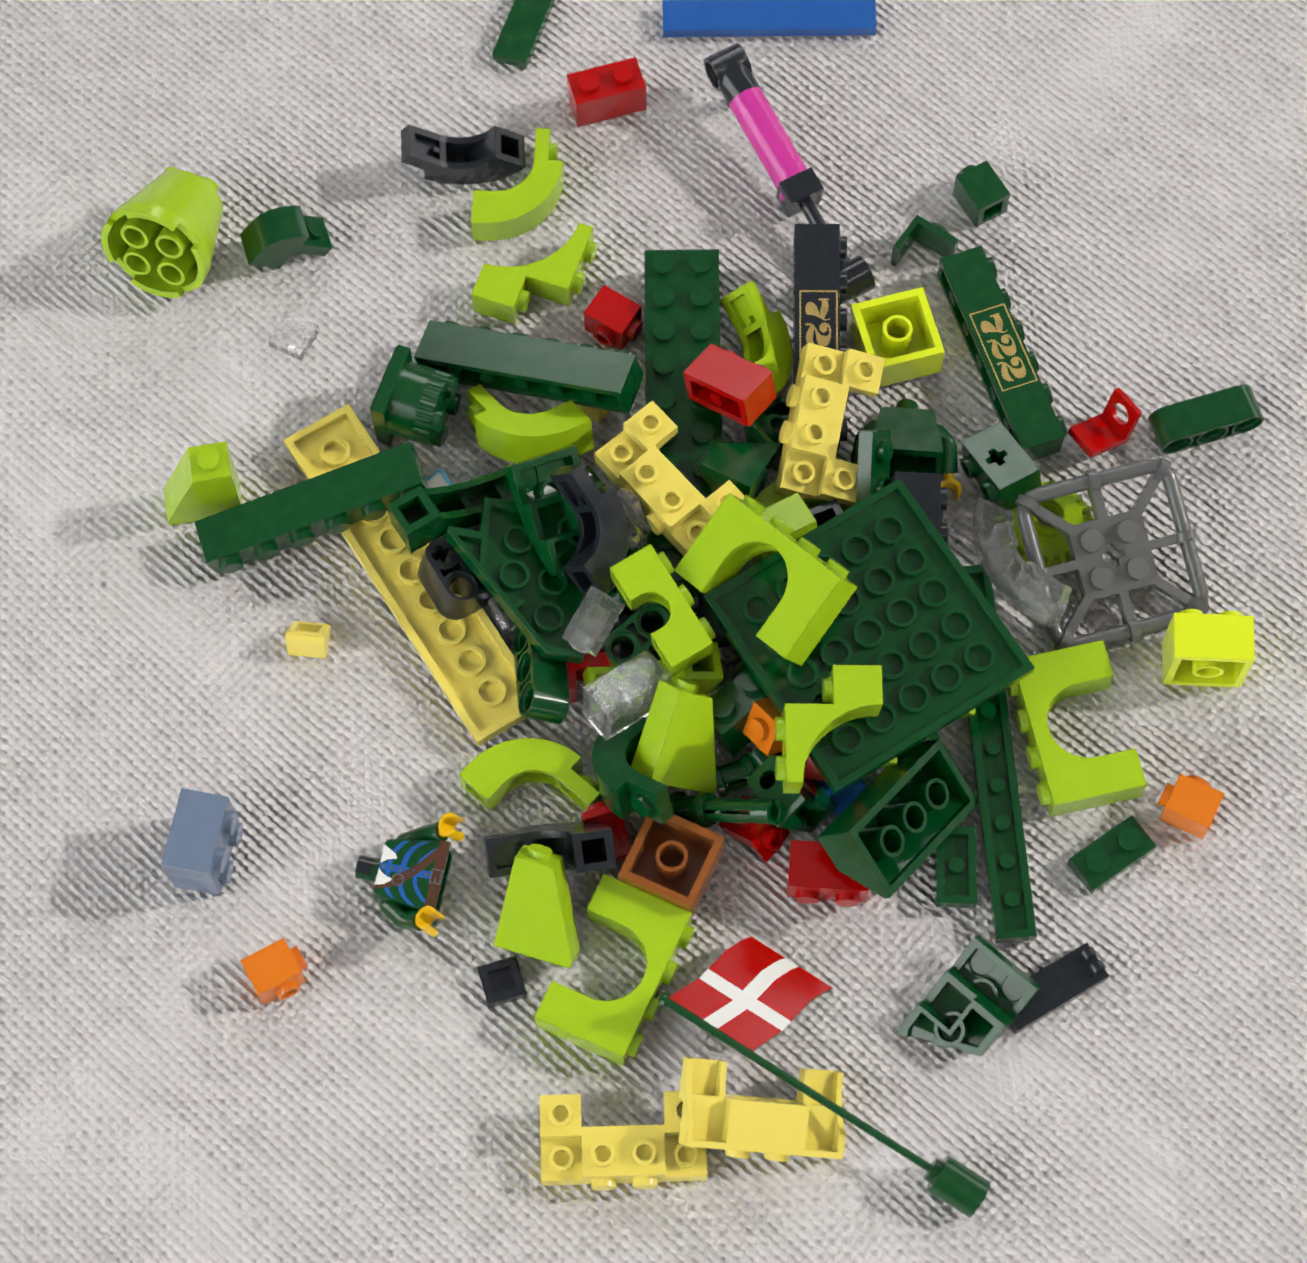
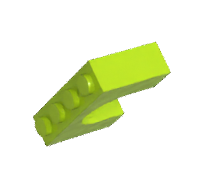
(813, 590)
(1067, 780)
(615, 1025)

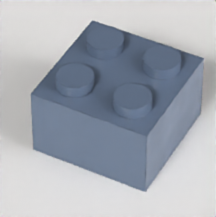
(202, 842)

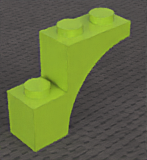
(507, 291)
(851, 695)

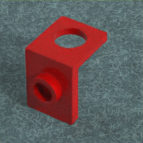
(1106, 430)

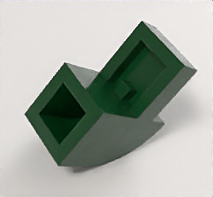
(281, 233)

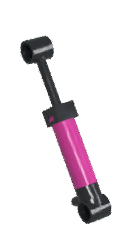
(795, 184)

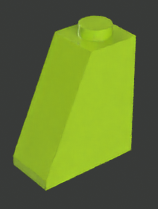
(202, 484)
(679, 738)
(539, 909)

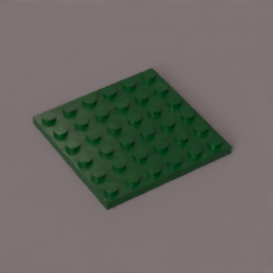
(910, 614)

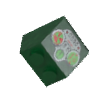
(732, 705)

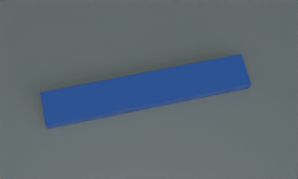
(768, 18)

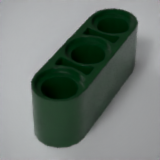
(1205, 419)
(632, 631)
(540, 683)

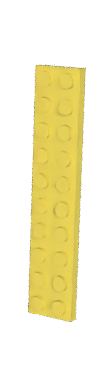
(461, 654)

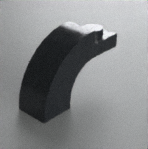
(463, 159)
(600, 524)
(582, 845)

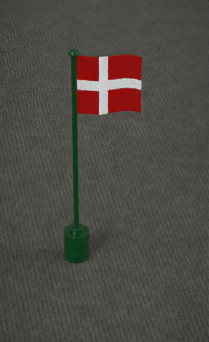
(751, 999)

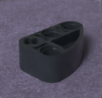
(446, 573)

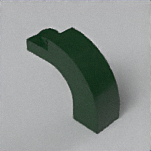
(621, 785)

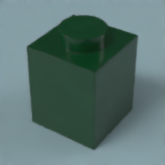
(980, 193)

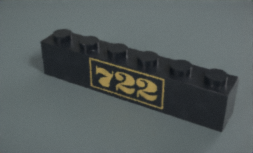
(818, 291)

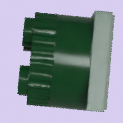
(414, 401)

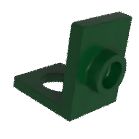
(927, 234)

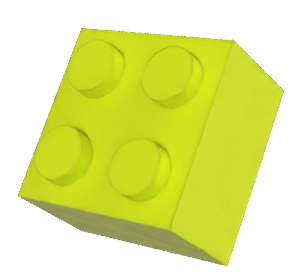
(901, 332)
(1208, 649)

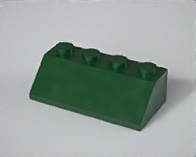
(899, 819)

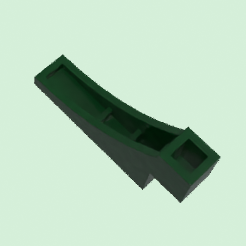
(427, 512)

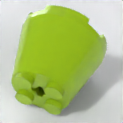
(166, 233)

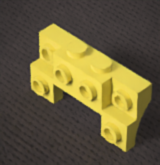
(816, 419)
(664, 493)
(759, 1123)
(614, 1153)

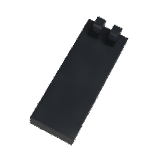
(1061, 984)

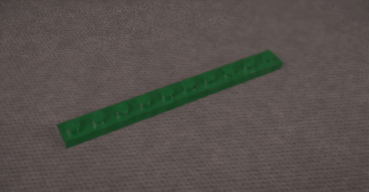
(1000, 809)

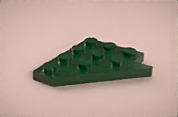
(518, 580)

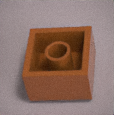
(673, 861)

